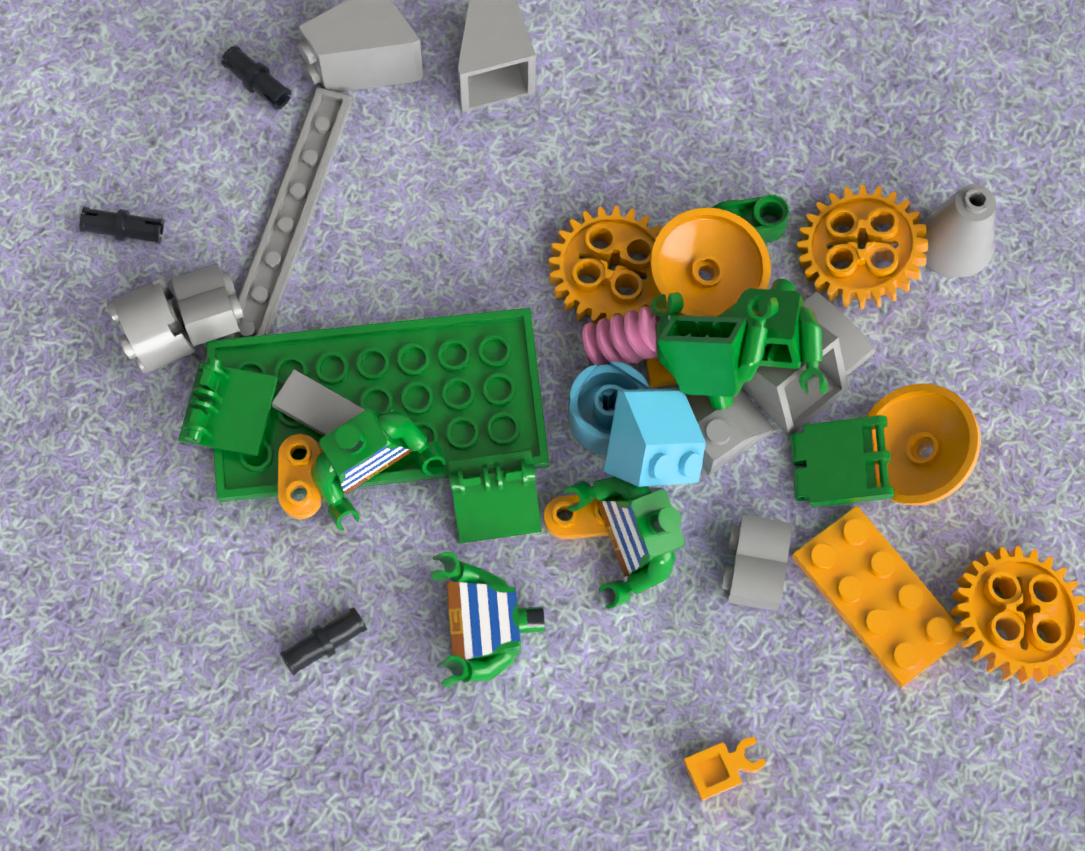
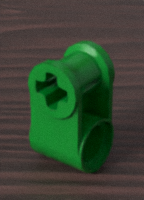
(755, 208)

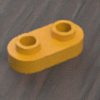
(297, 475)
(583, 524)

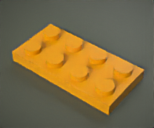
(878, 596)

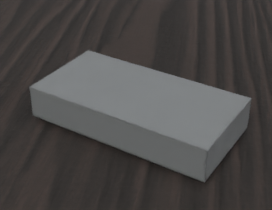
(314, 404)

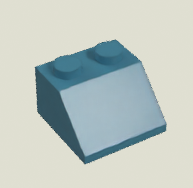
(654, 439)

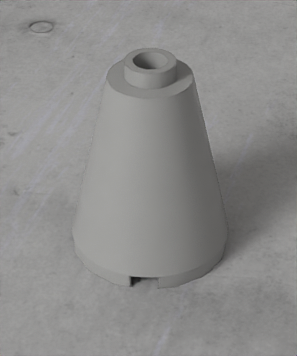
(961, 233)

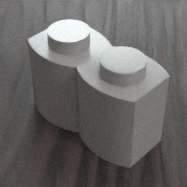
(207, 303)
(758, 563)

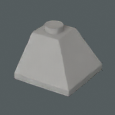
(728, 430)

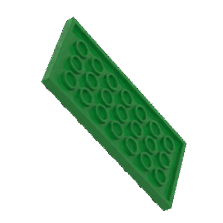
(457, 377)

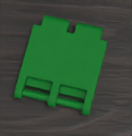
(841, 462)

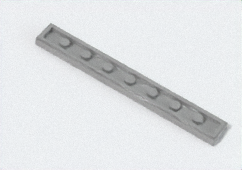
(291, 212)

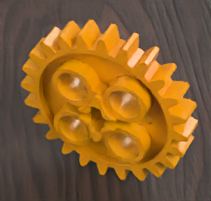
(861, 278)
(601, 298)
(1019, 614)

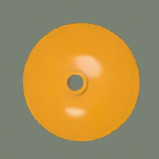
(712, 243)
(923, 418)

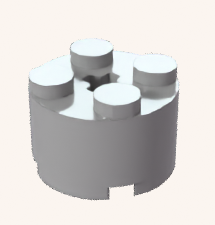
(151, 326)

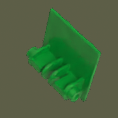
(228, 408)
(495, 496)

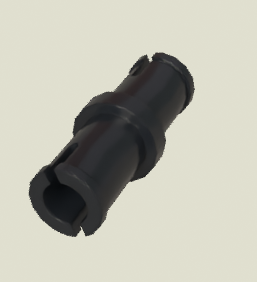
(256, 77)
(121, 225)
(323, 641)

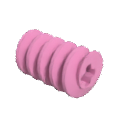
(622, 338)

